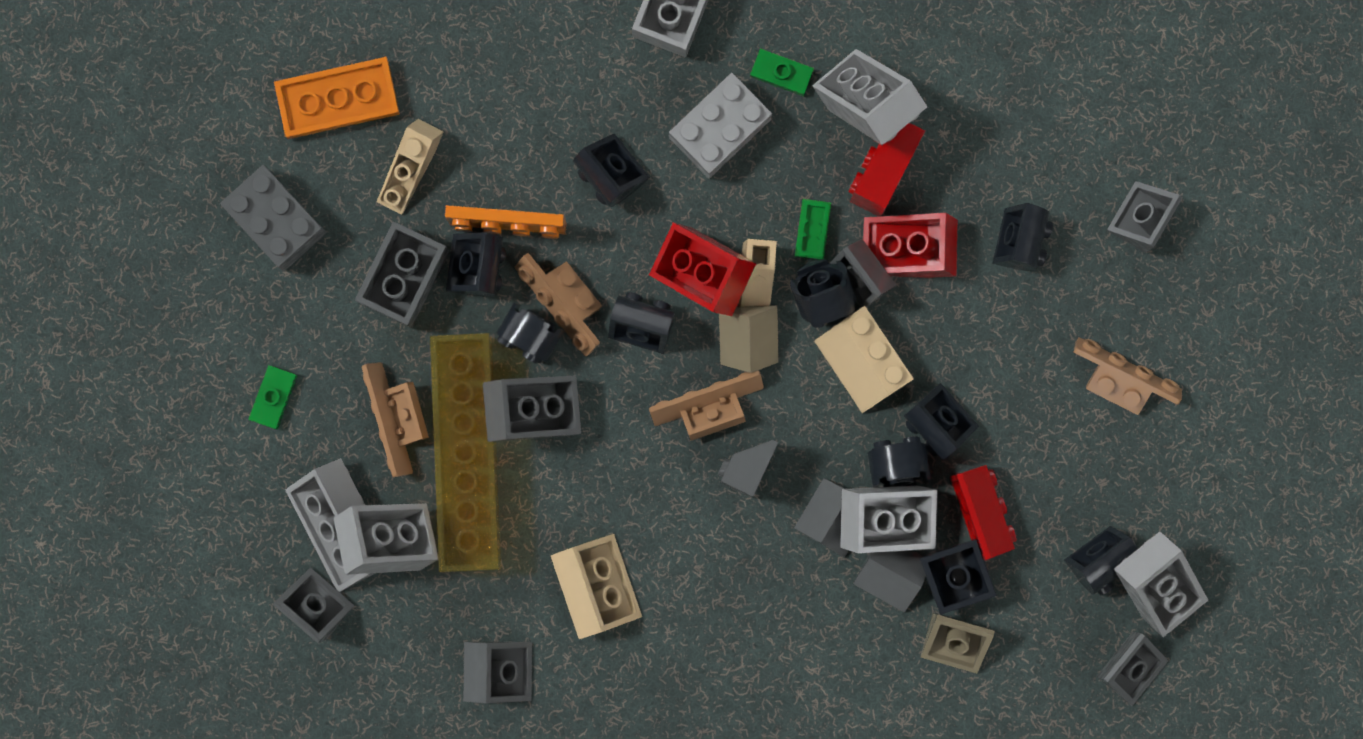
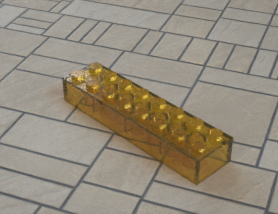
(463, 456)

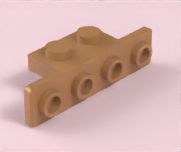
(565, 299)
(1123, 381)
(709, 408)
(397, 417)

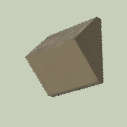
(749, 338)
(956, 643)

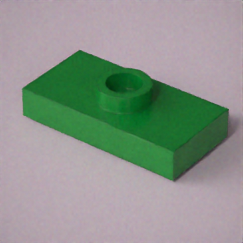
(781, 72)
(812, 229)
(272, 397)

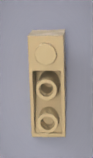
(409, 165)
(760, 284)

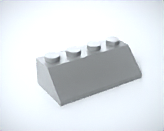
(317, 501)

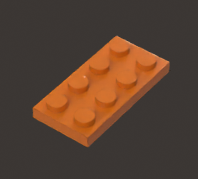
(336, 98)
(496, 220)

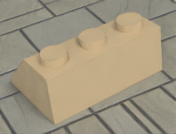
(863, 359)
(596, 586)

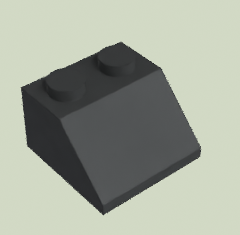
(747, 468)
(497, 671)

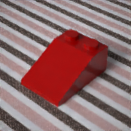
(914, 244)

